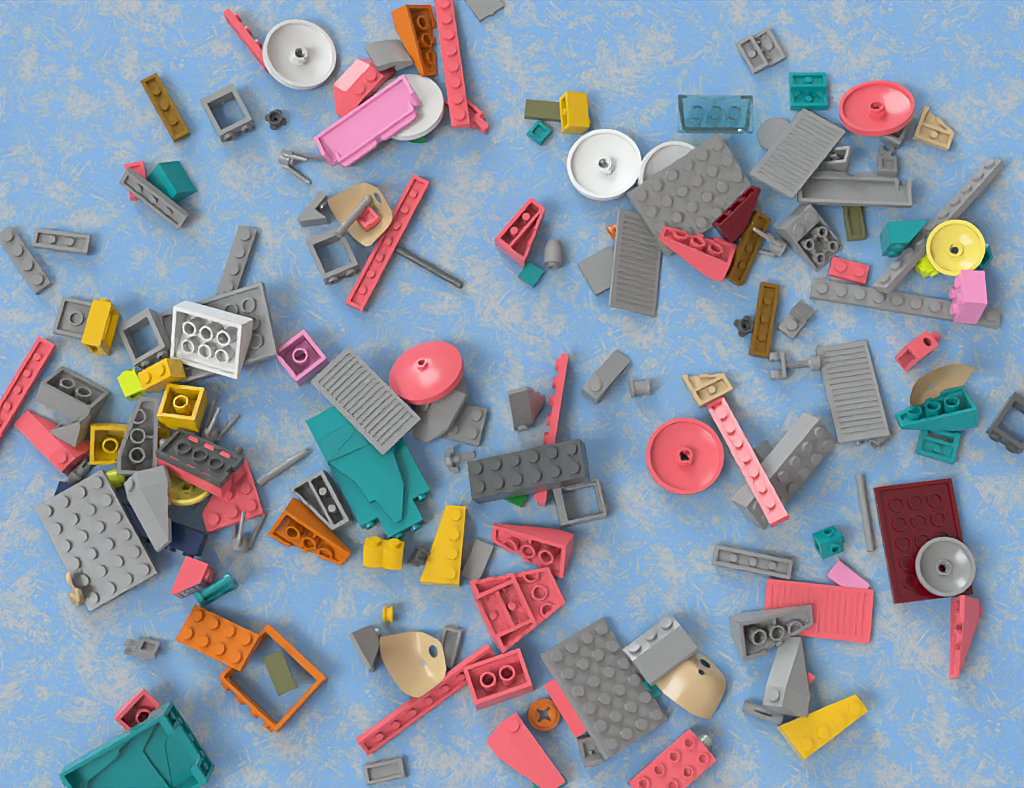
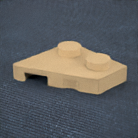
(933, 131)
(707, 387)

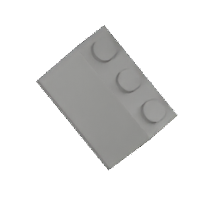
(72, 394)
(660, 650)

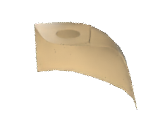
(348, 200)
(942, 378)
(402, 659)
(694, 691)

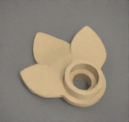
(76, 595)

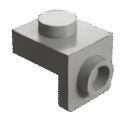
(589, 752)

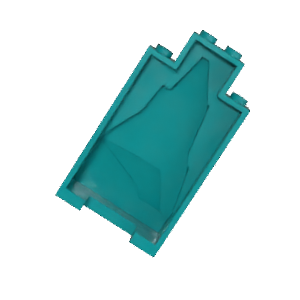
(372, 483)
(149, 755)

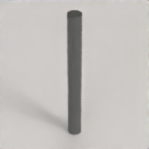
(429, 267)

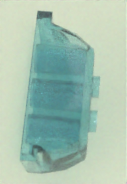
(715, 114)

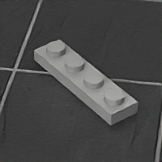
(154, 198)
(24, 260)
(237, 260)
(752, 562)

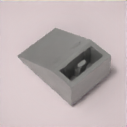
(809, 236)

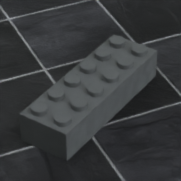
(528, 471)

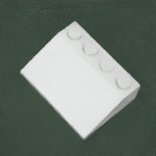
(210, 338)

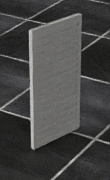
(797, 153)
(634, 266)
(852, 392)
(365, 400)

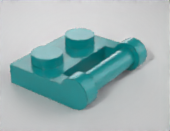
(937, 448)
(216, 590)

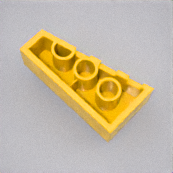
(446, 555)
(811, 733)

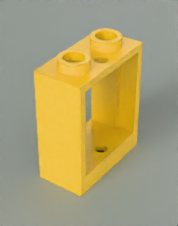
(100, 327)

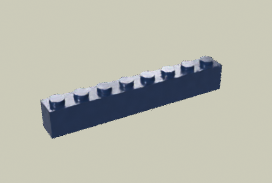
(183, 537)

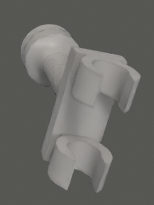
(813, 363)

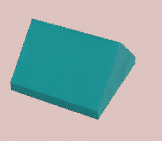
(172, 180)

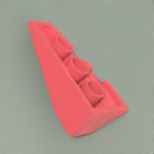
(707, 255)

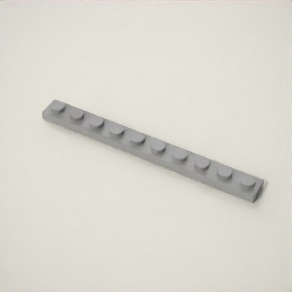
(951, 211)
(894, 302)

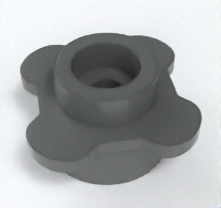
(275, 114)
(745, 321)

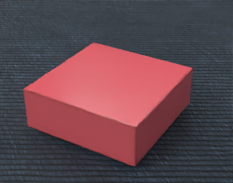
(368, 219)

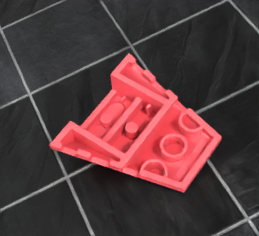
(516, 603)

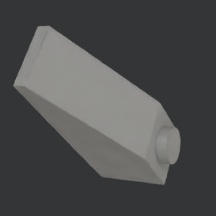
(605, 377)

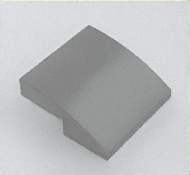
(760, 51)
(388, 54)

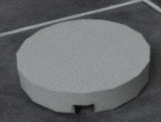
(770, 131)

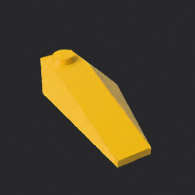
(106, 440)

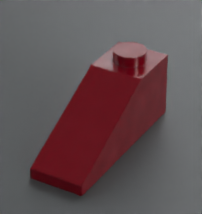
(737, 216)

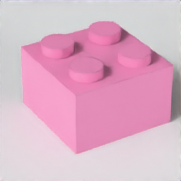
(968, 296)
(301, 358)

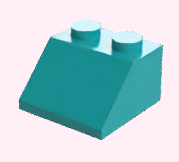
(898, 236)

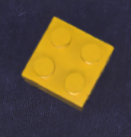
(182, 407)

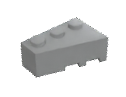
(324, 500)

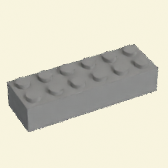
(788, 465)

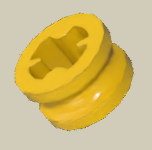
(388, 614)

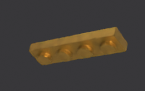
(165, 107)
(747, 249)
(764, 320)

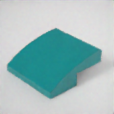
(808, 91)

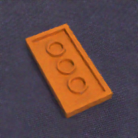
(218, 638)

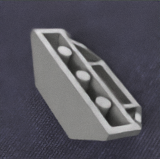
(439, 415)

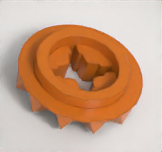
(553, 714)

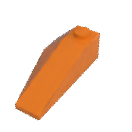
(415, 30)

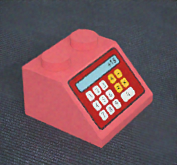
(192, 577)

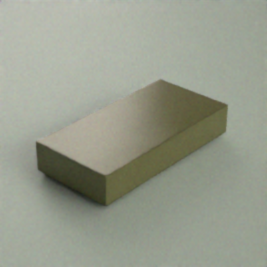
(542, 110)
(854, 223)
(280, 673)

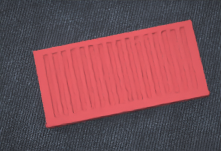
(836, 610)

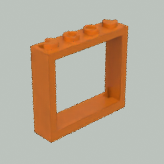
(255, 709)

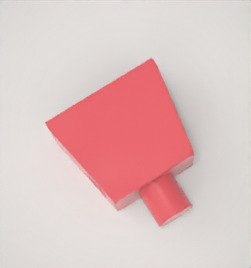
(917, 350)

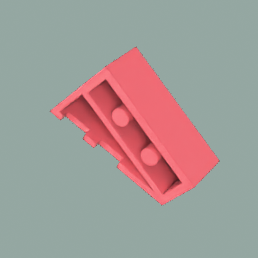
(521, 232)

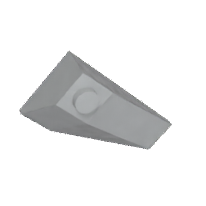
(524, 407)
(140, 439)
(787, 683)

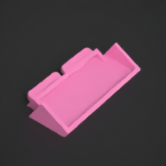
(369, 124)

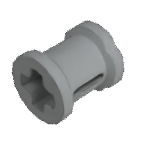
(640, 388)

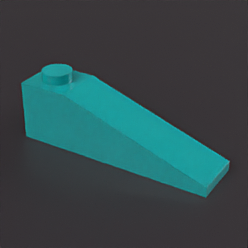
(948, 412)

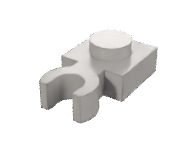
(886, 162)

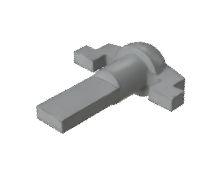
(449, 461)

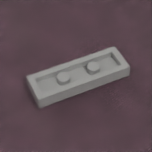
(61, 241)

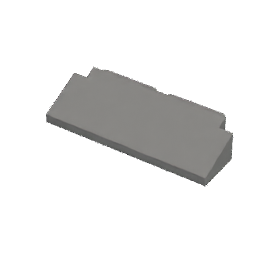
(855, 190)

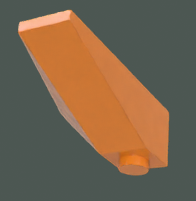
(305, 530)

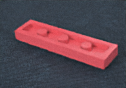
(245, 35)

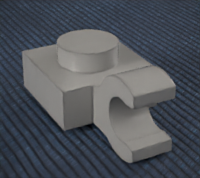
(144, 649)

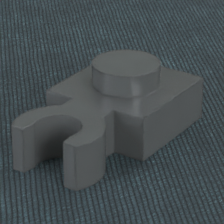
(419, 556)

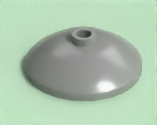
(955, 558)

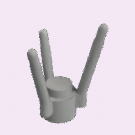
(289, 158)
(776, 245)
(210, 432)
(239, 542)

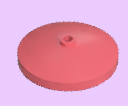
(876, 108)
(426, 372)
(689, 439)

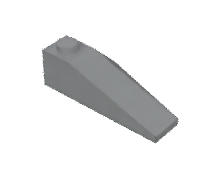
(149, 499)
(761, 630)

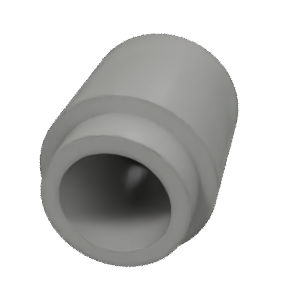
(553, 254)

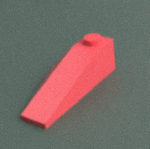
(57, 451)
(537, 545)
(963, 623)
(136, 709)
(521, 751)

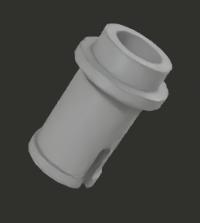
(878, 442)

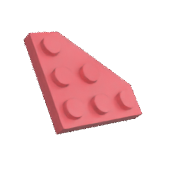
(227, 510)

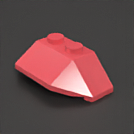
(358, 85)

